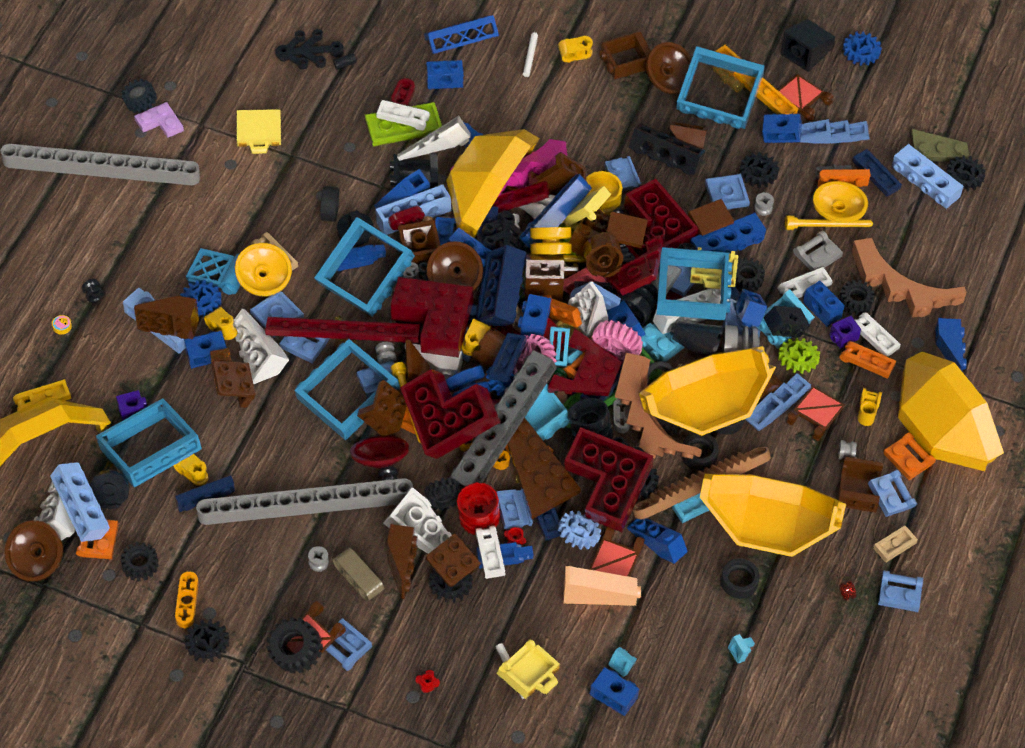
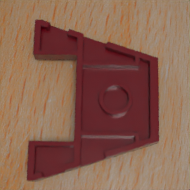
(640, 270)
(595, 373)

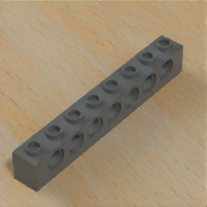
(514, 416)

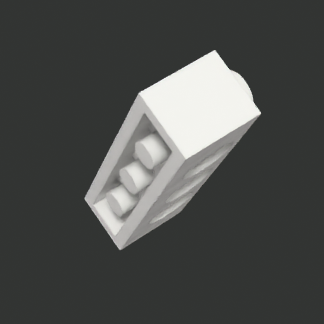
(665, 323)

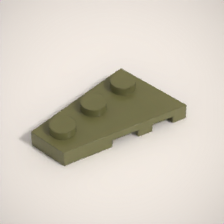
(938, 147)

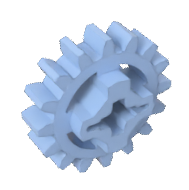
(579, 530)

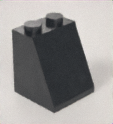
(806, 44)

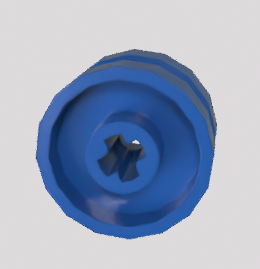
(466, 379)

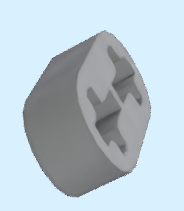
(617, 415)

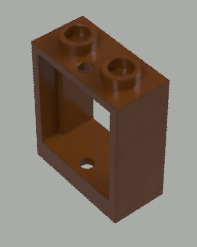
(621, 44)

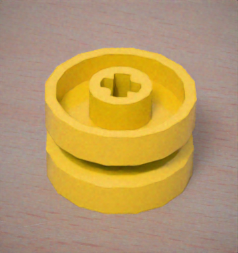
(612, 183)
(551, 240)

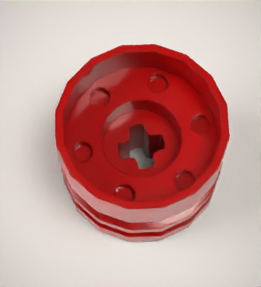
(478, 507)

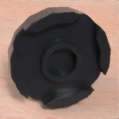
(346, 221)
(110, 489)

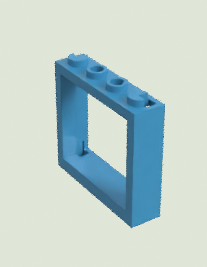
(726, 62)
(341, 251)
(696, 259)
(353, 422)
(160, 460)

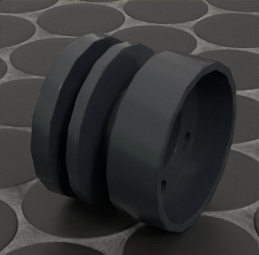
(641, 301)
(590, 415)

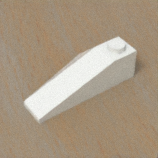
(443, 138)
(591, 307)
(258, 349)
(416, 512)
(56, 514)

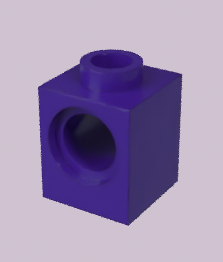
(850, 329)
(126, 400)

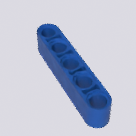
(558, 208)

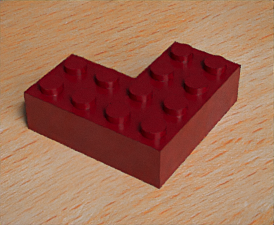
(663, 217)
(438, 306)
(446, 420)
(618, 474)

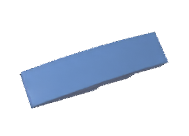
(835, 132)
(778, 402)

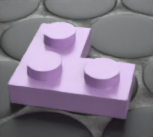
(159, 116)

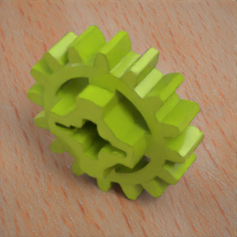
(799, 355)

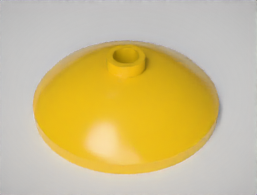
(840, 202)
(263, 259)

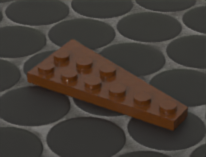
(539, 471)

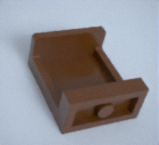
(559, 174)
(854, 483)

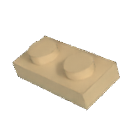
(895, 543)

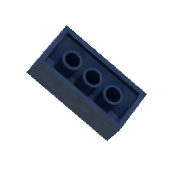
(501, 286)

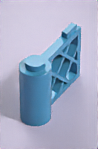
(227, 279)

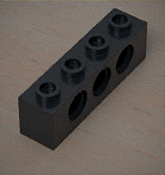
(676, 147)

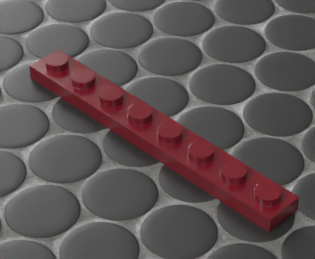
(342, 329)

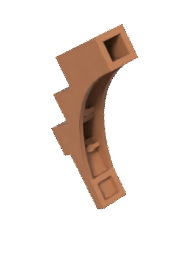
(896, 287)
(654, 438)

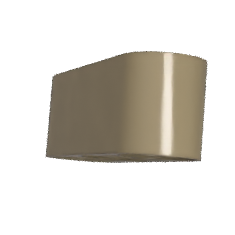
(358, 574)

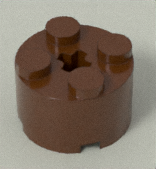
(603, 255)
(489, 348)

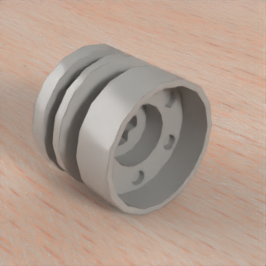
(734, 341)

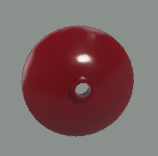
(379, 451)

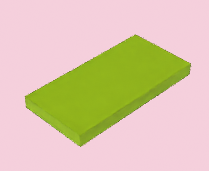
(388, 132)

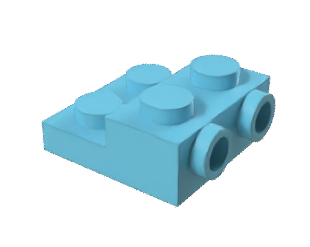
(659, 345)

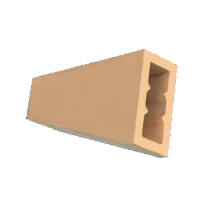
(599, 588)

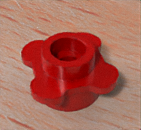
(515, 532)
(427, 687)

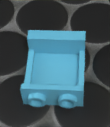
(787, 300)
(547, 414)

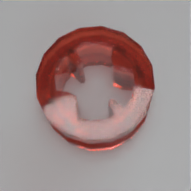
(847, 590)

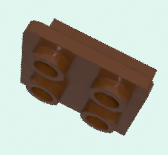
(234, 380)
(387, 410)
(453, 560)

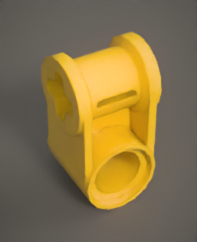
(574, 49)
(221, 321)
(473, 336)
(868, 408)
(193, 470)

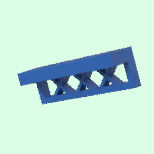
(457, 29)

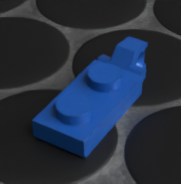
(362, 256)
(512, 554)

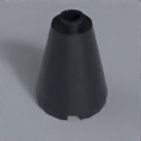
(697, 337)

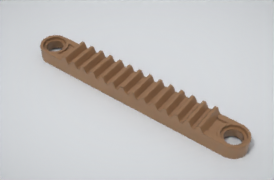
(693, 486)

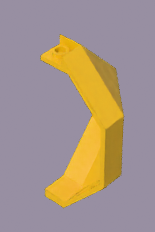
(483, 173)
(710, 390)
(947, 413)
(44, 417)
(771, 512)

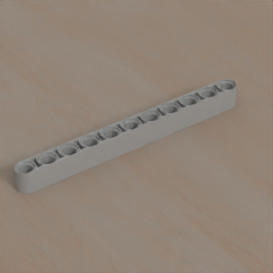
(100, 164)
(297, 507)

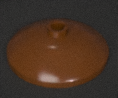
(674, 61)
(453, 255)
(23, 546)

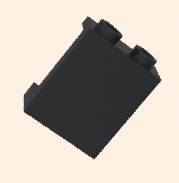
(406, 167)

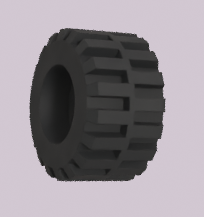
(280, 639)

